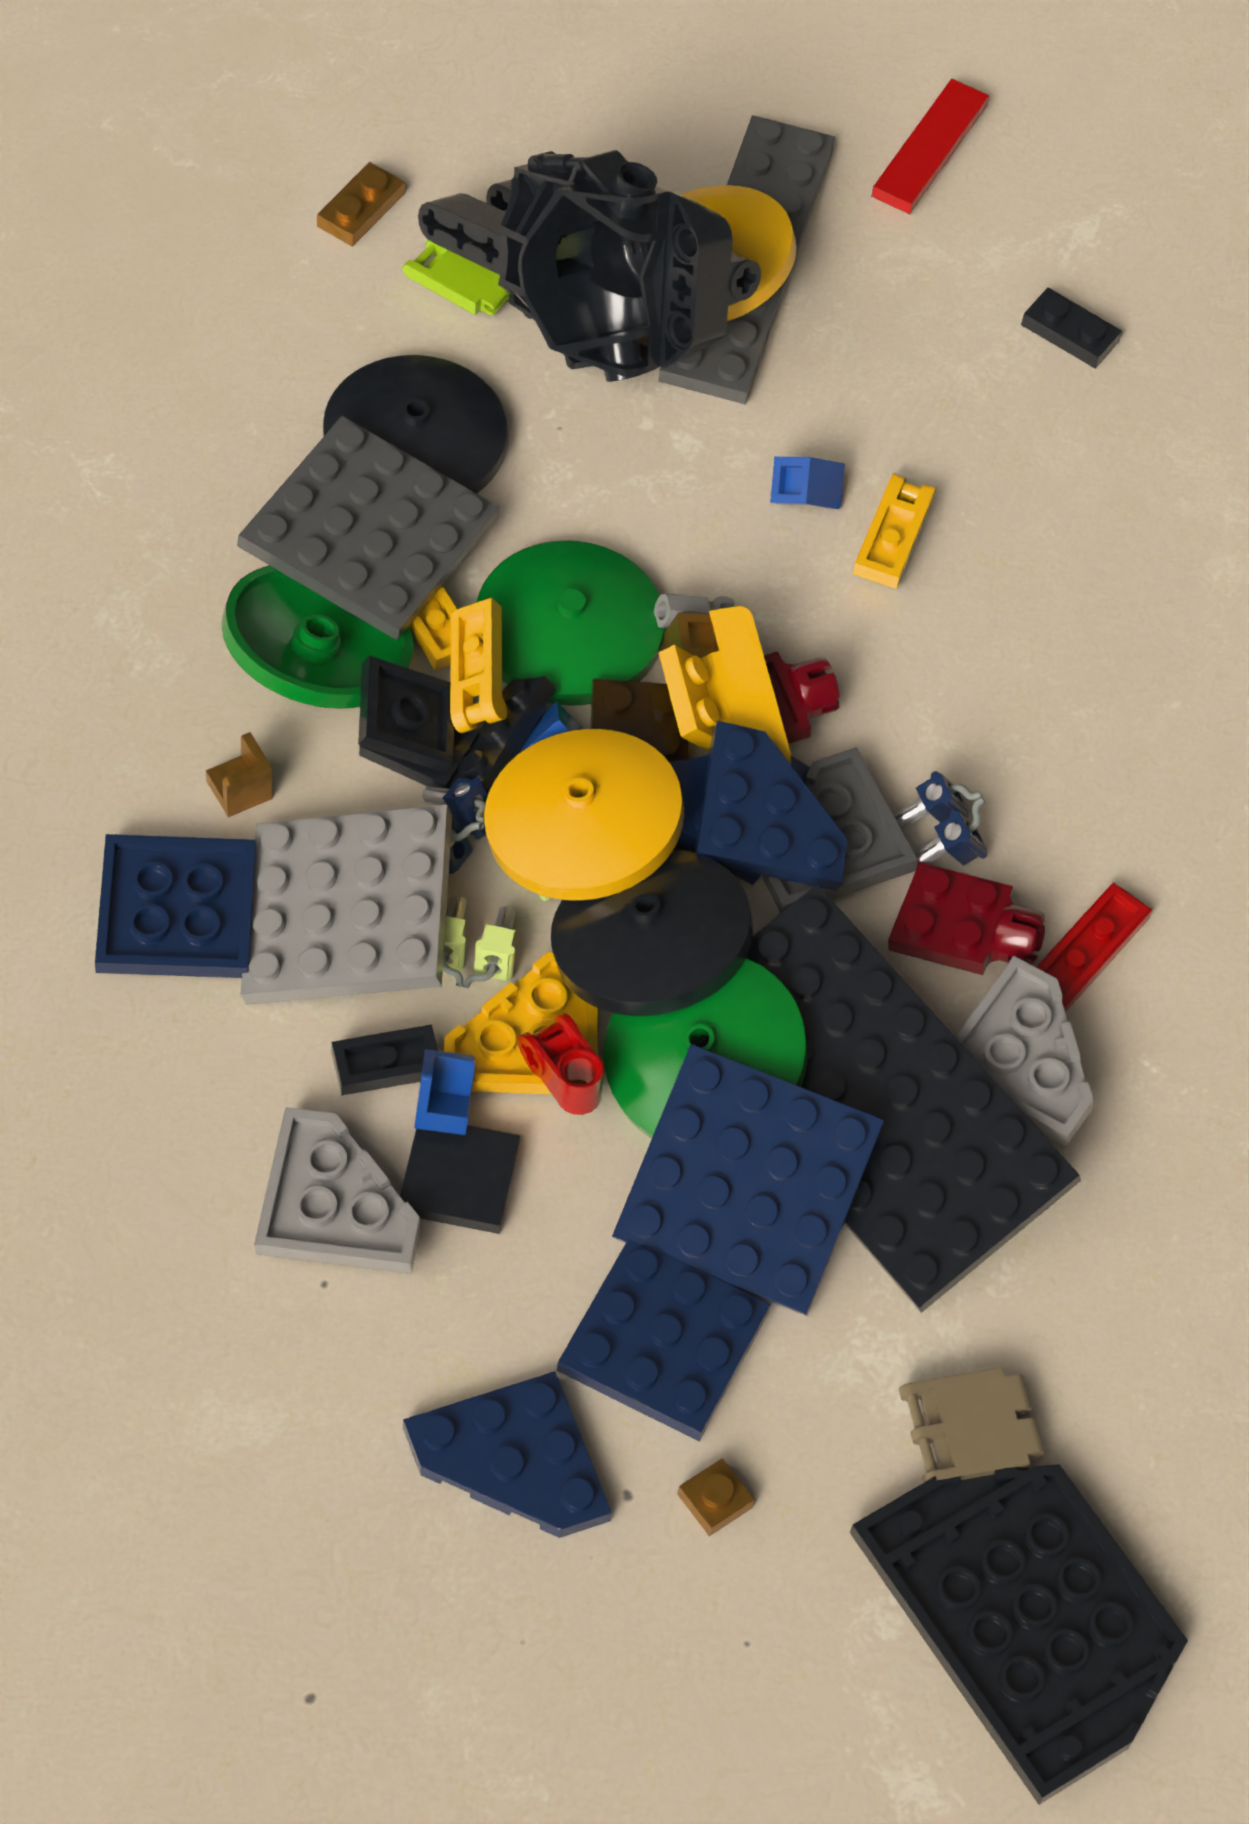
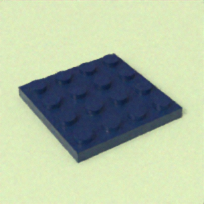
(749, 1178)

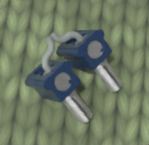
(467, 804)
(954, 831)

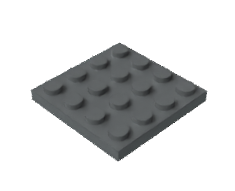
(368, 527)

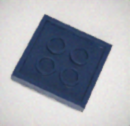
(175, 906)
(663, 1338)

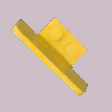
(724, 684)

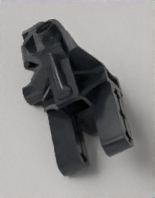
(569, 259)

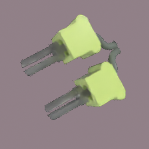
(492, 954)

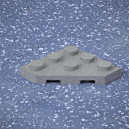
(1031, 1049)
(333, 1200)

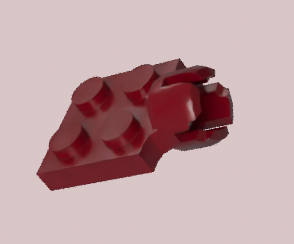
(802, 693)
(964, 921)

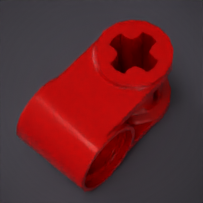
(563, 1055)

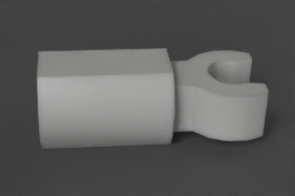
(670, 604)

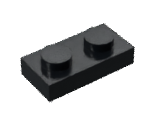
(1071, 328)
(381, 1059)

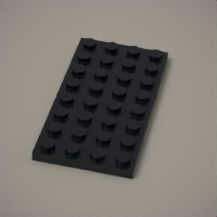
(955, 1152)

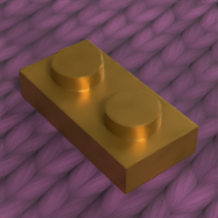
(360, 204)

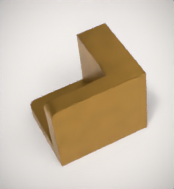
(691, 633)
(243, 780)

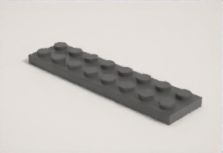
(789, 168)

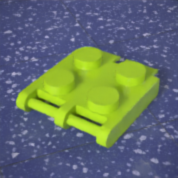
(457, 280)

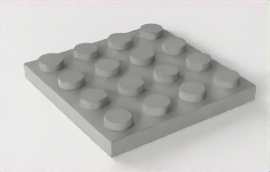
(349, 905)

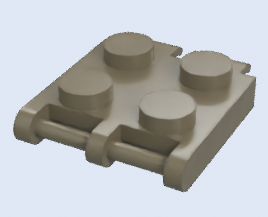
(973, 1423)

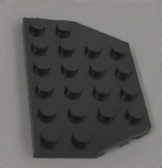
(1028, 1615)

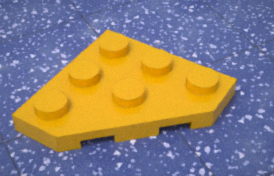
(511, 1012)

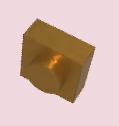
(715, 1497)

